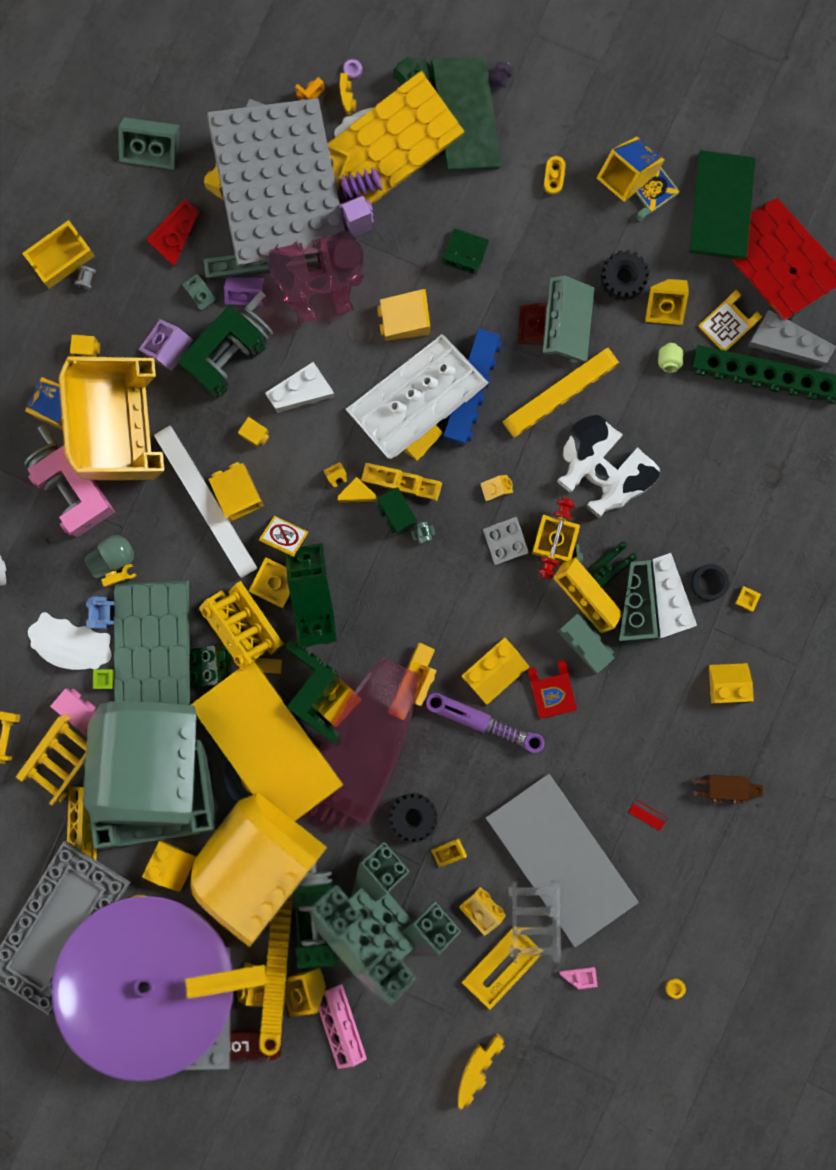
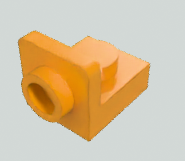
(312, 90)

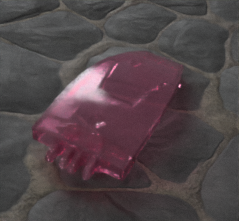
(372, 737)

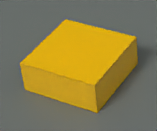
(747, 599)

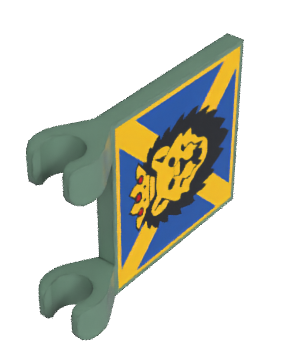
(656, 193)

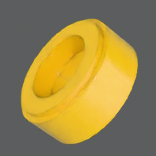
(675, 988)

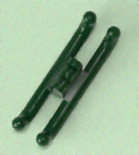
(603, 572)

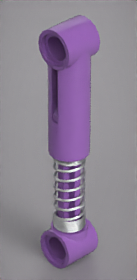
(483, 722)

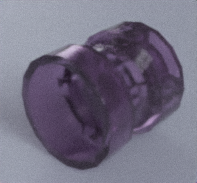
(501, 74)

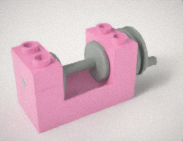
(51, 470)

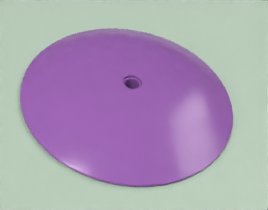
(99, 995)

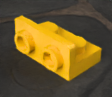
(482, 911)

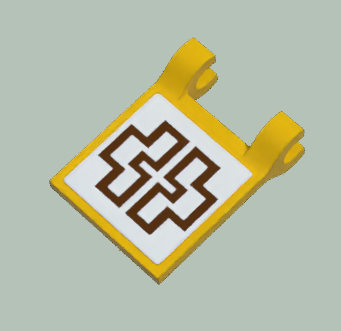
(728, 323)

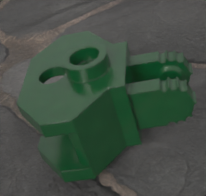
(406, 70)

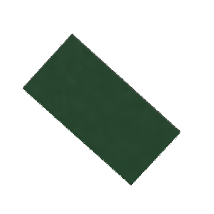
(467, 94)
(722, 205)

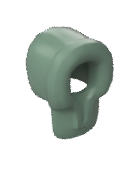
(110, 556)

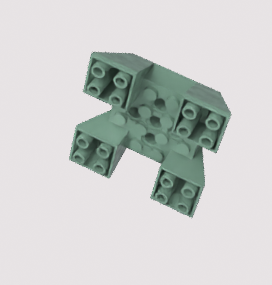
(375, 932)

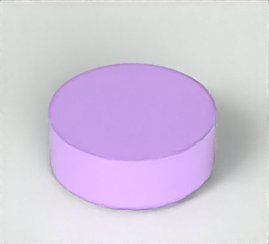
(353, 69)

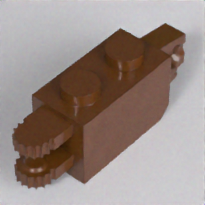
(728, 787)

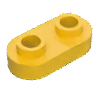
(554, 176)

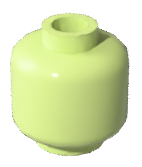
(670, 357)

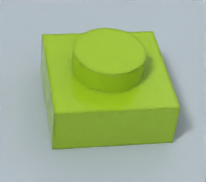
(103, 679)

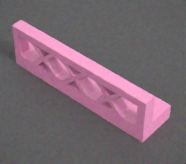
(343, 1026)

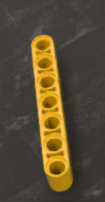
(560, 392)

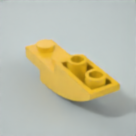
(473, 1077)

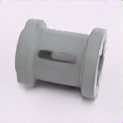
(85, 277)

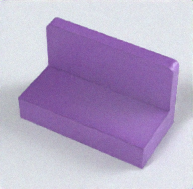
(242, 290)

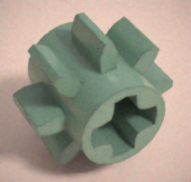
(423, 532)

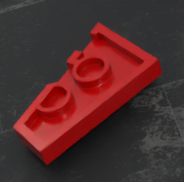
(174, 231)

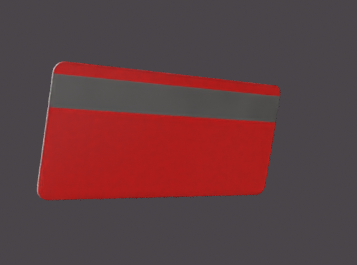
(648, 815)

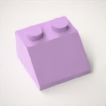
(166, 344)

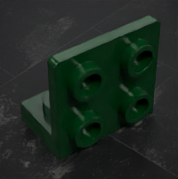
(465, 251)
(209, 665)

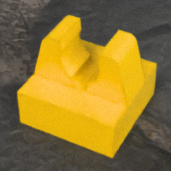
(335, 472)

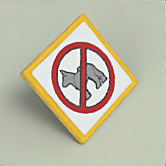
(283, 536)

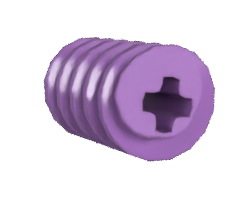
(361, 183)

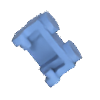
(99, 613)

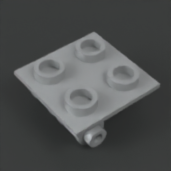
(506, 540)

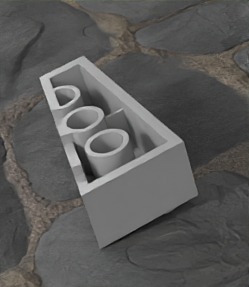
(790, 341)

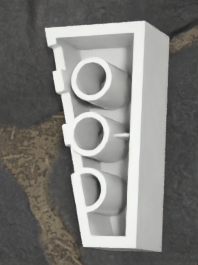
(670, 599)

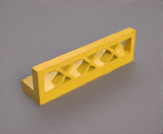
(247, 644)
(82, 825)
(226, 982)

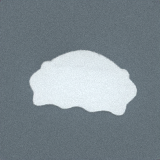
(69, 645)

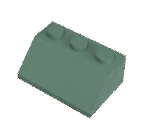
(148, 143)

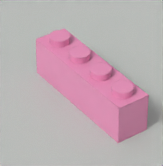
(79, 711)

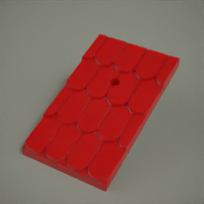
(786, 262)

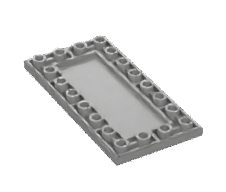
(557, 846)
(62, 899)

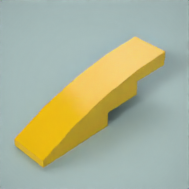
(406, 482)

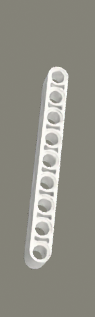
(205, 501)

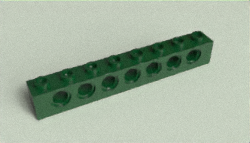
(759, 366)

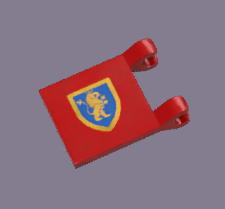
(554, 693)

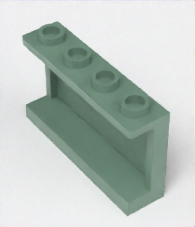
(568, 318)

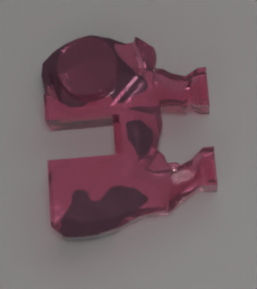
(341, 268)

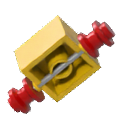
(556, 538)

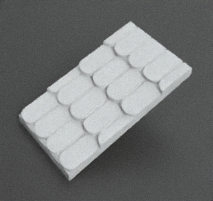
(416, 396)

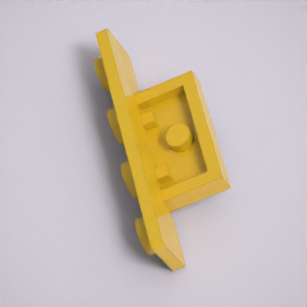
(426, 675)

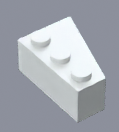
(300, 389)

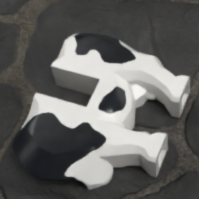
(585, 451)

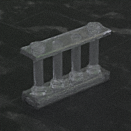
(552, 911)

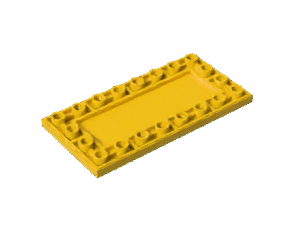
(266, 742)

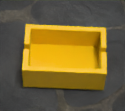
(58, 254)

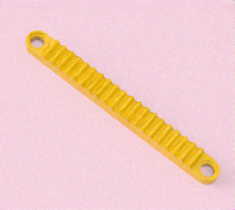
(276, 976)

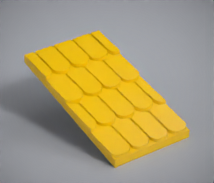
(399, 135)

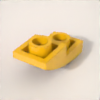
(347, 98)

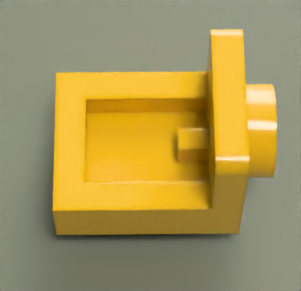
(496, 487)

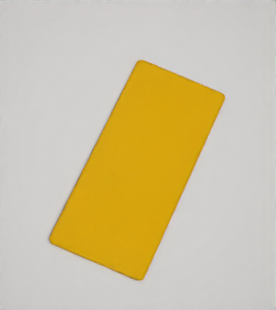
(269, 665)

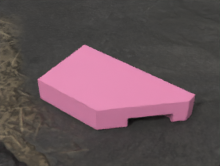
(581, 977)

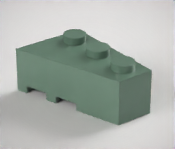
(586, 643)

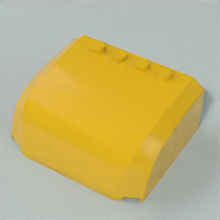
(108, 418)
(252, 866)

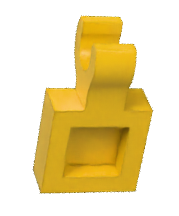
(113, 577)

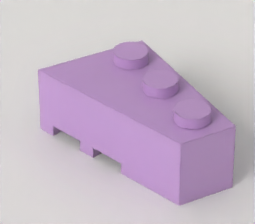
(357, 215)

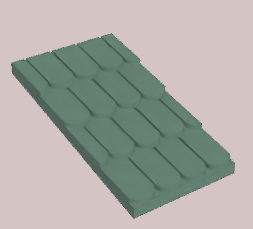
(152, 642)

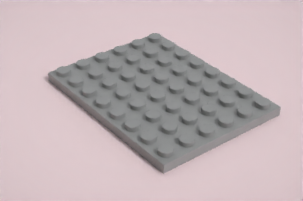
(275, 177)

